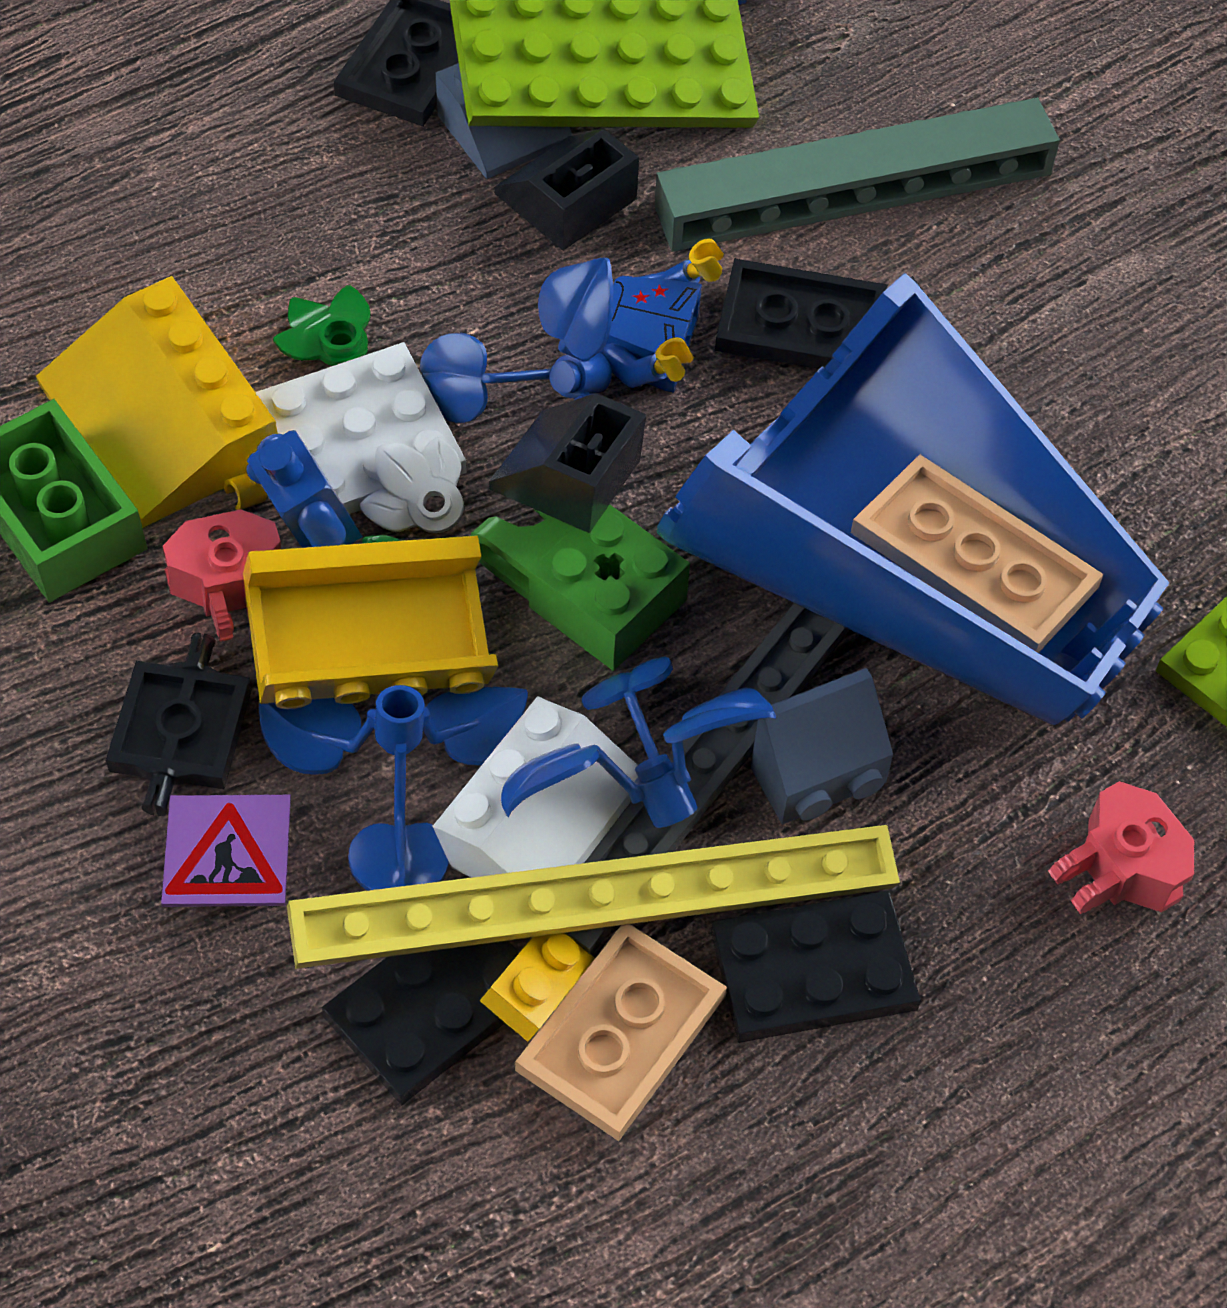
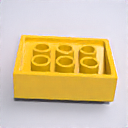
(159, 401)

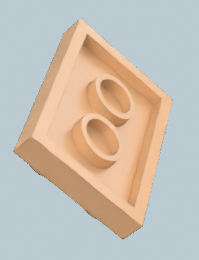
(620, 1030)

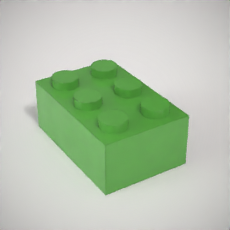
(61, 504)

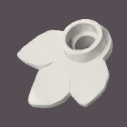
(410, 481)

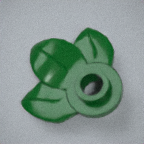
(326, 332)

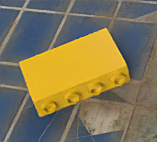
(366, 620)

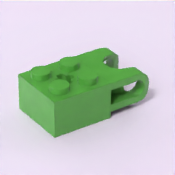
(594, 586)

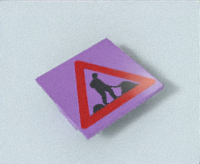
(226, 850)

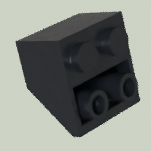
(573, 186)
(574, 459)

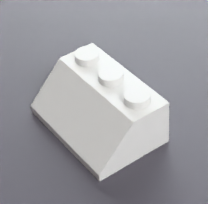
(548, 827)

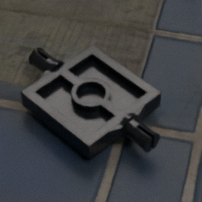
(179, 724)

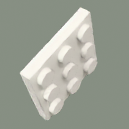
(353, 411)

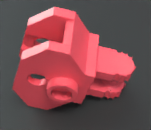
(213, 570)
(1128, 853)

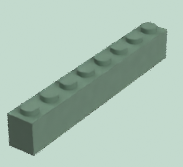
(855, 173)

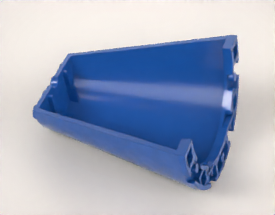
(894, 392)

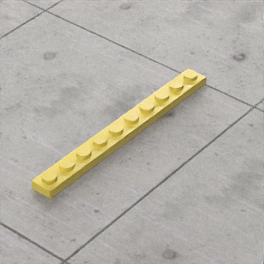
(588, 896)

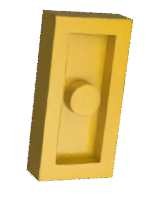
(537, 982)

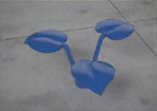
(572, 306)
(317, 735)
(660, 782)

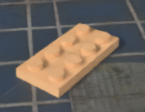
(976, 553)

